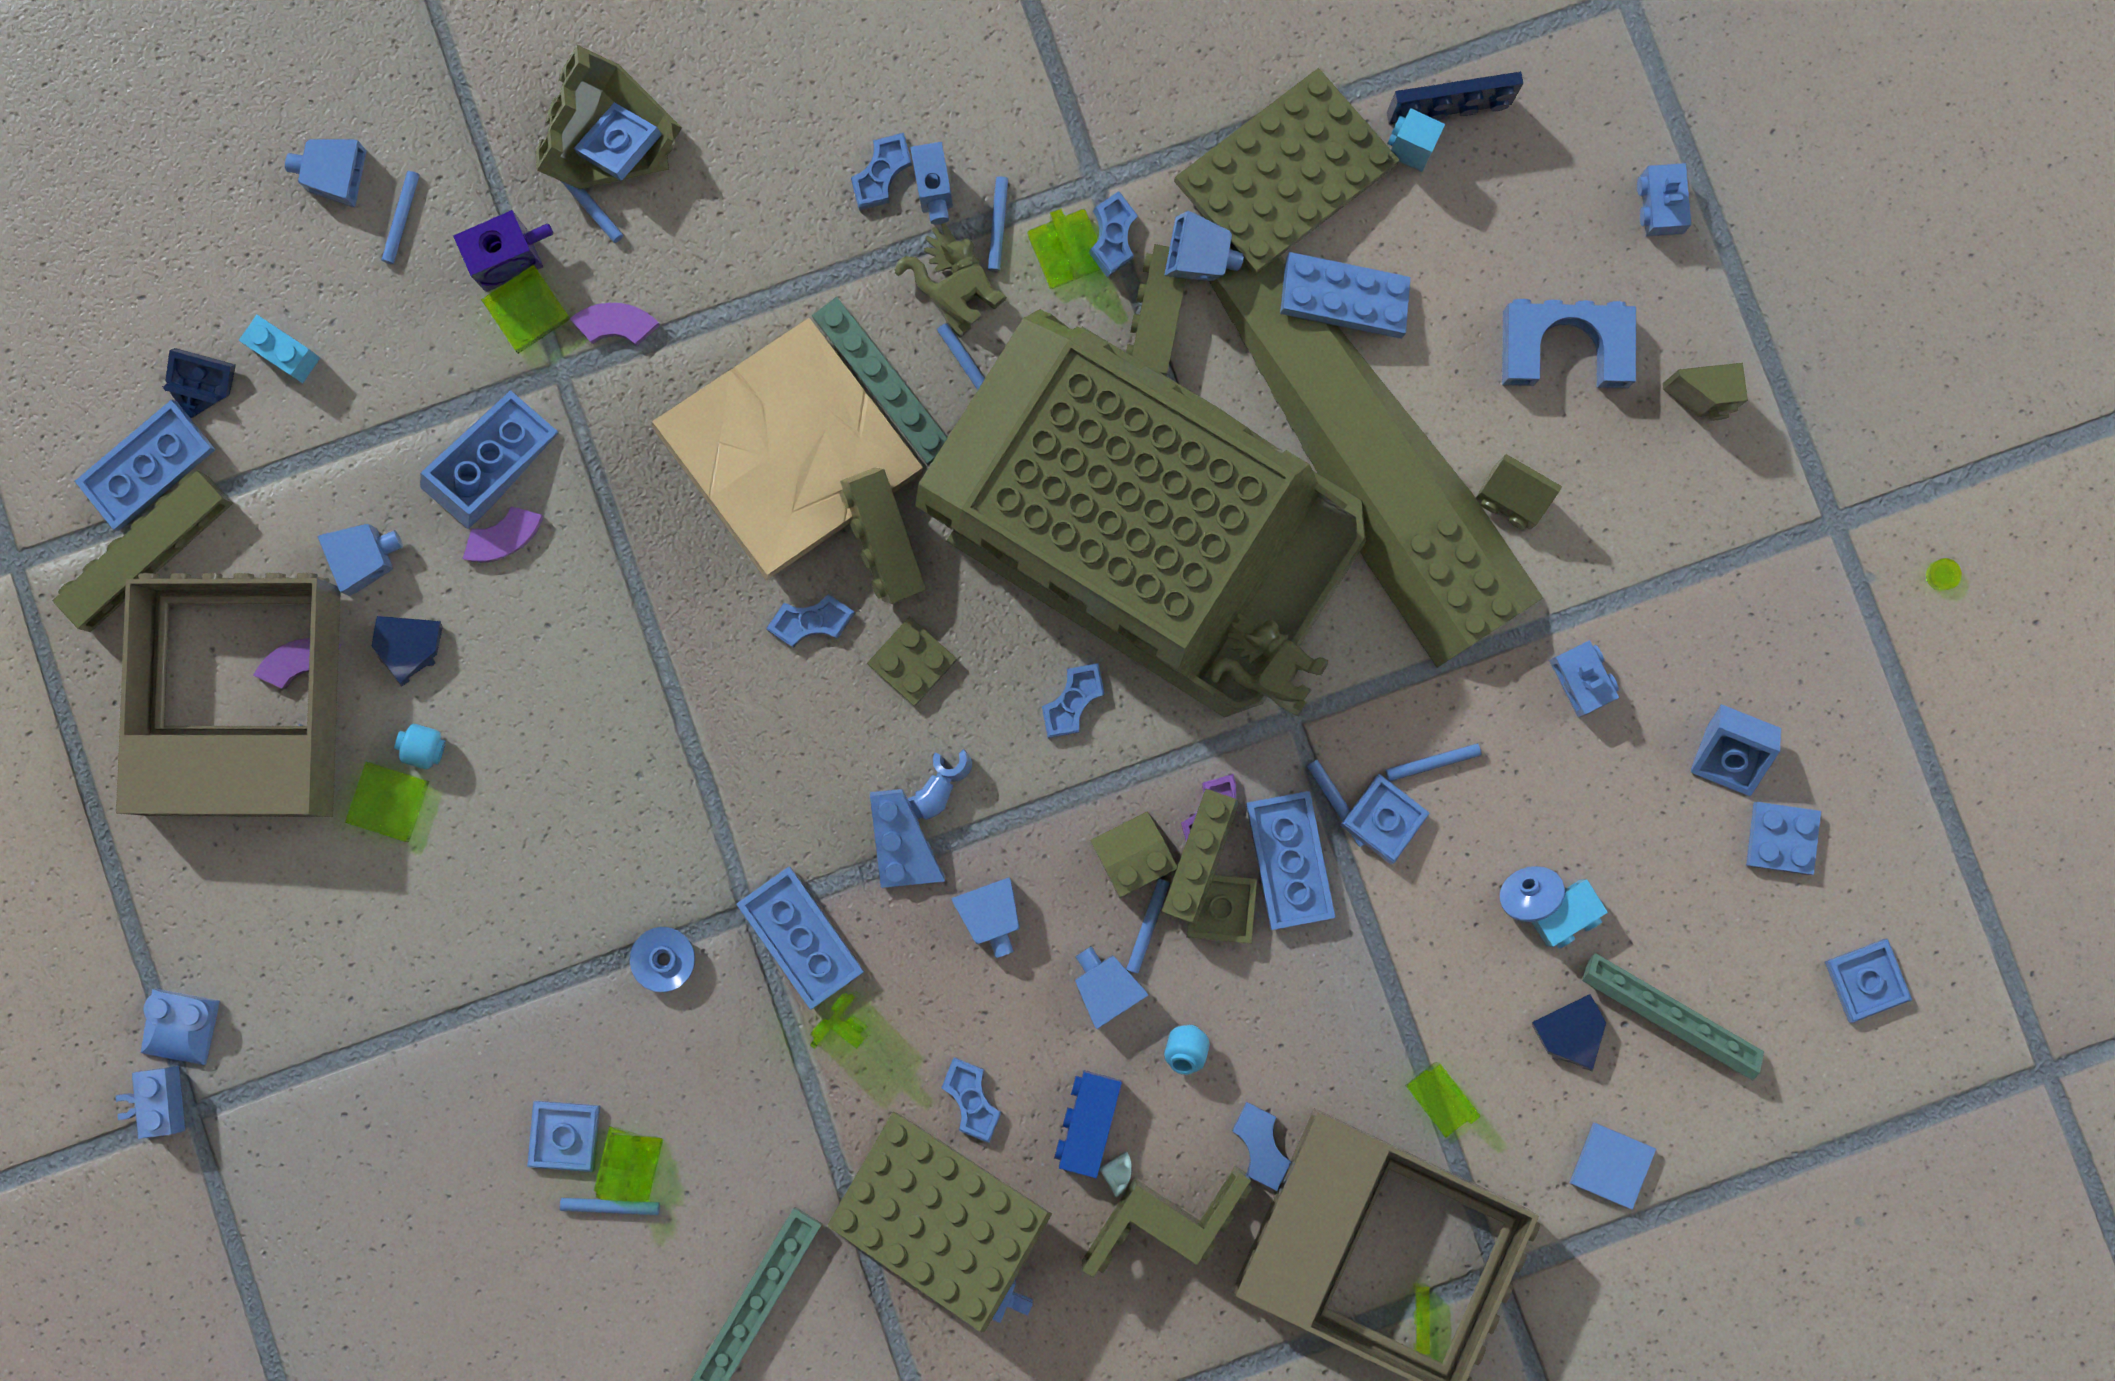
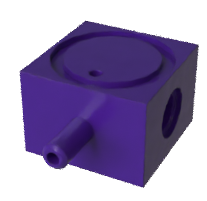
(500, 249)

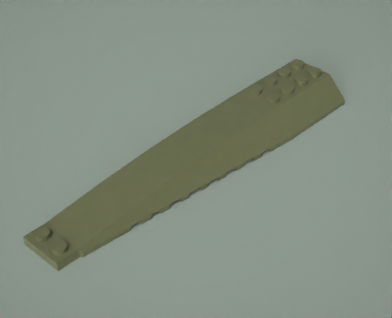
(1420, 520)

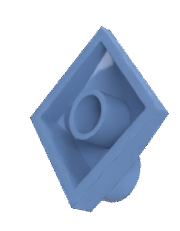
(179, 1026)

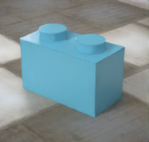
(1415, 138)
(279, 348)
(1578, 911)

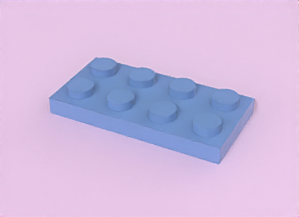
(1345, 295)
(145, 465)
(1290, 860)
(800, 937)

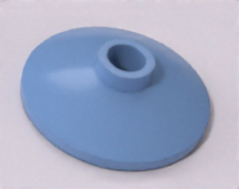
(1532, 903)
(646, 964)

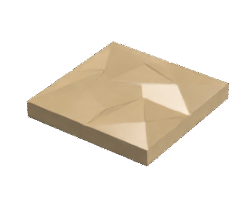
(778, 441)

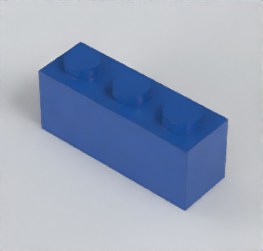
(1088, 1123)

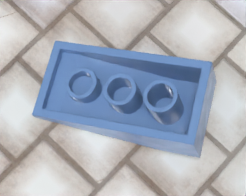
(486, 459)

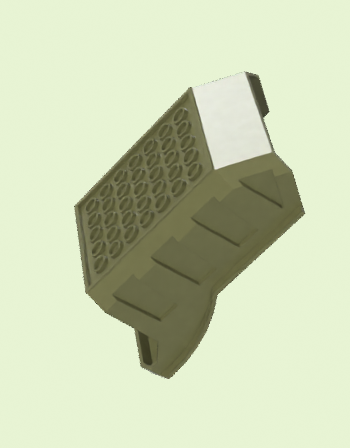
(1138, 508)

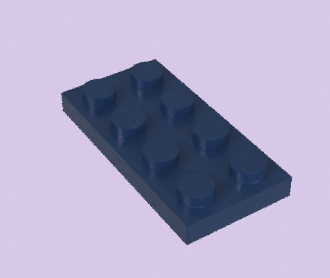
(1457, 97)

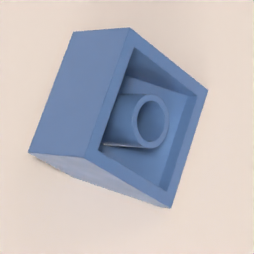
(1737, 750)

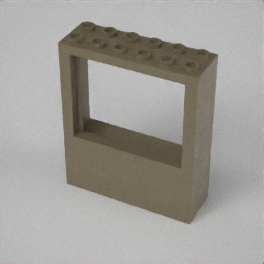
(224, 767)
(1319, 1221)

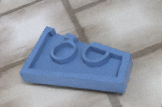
(900, 843)

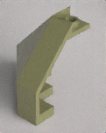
(586, 94)

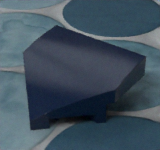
(197, 380)
(406, 645)
(1573, 1032)

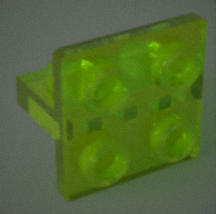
(1064, 247)
(850, 1028)
(627, 1166)

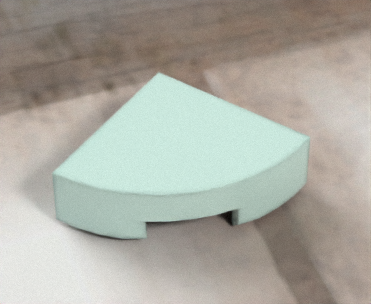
(1118, 1173)

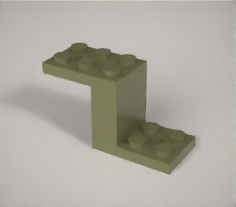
(1167, 1222)

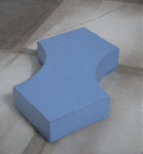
(873, 183)
(1112, 247)
(795, 623)
(1082, 687)
(965, 1085)
(1266, 1161)

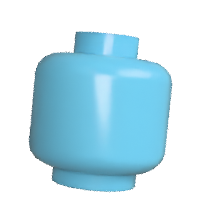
(420, 746)
(1186, 1049)

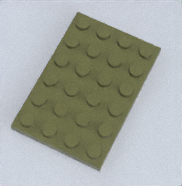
(1287, 170)
(939, 1221)

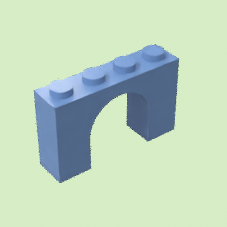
(1608, 326)

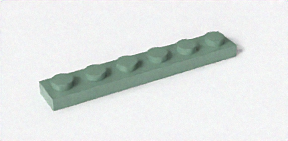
(880, 379)
(1673, 1016)
(758, 1297)

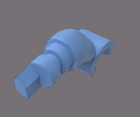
(934, 795)

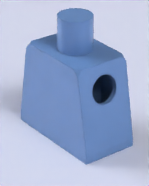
(330, 168)
(932, 181)
(1200, 249)
(359, 555)
(990, 915)
(1106, 987)

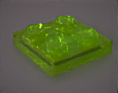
(525, 309)
(387, 801)

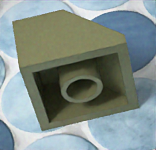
(1709, 389)
(1517, 492)
(1133, 854)

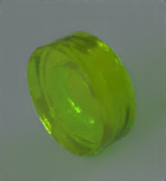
(1943, 574)

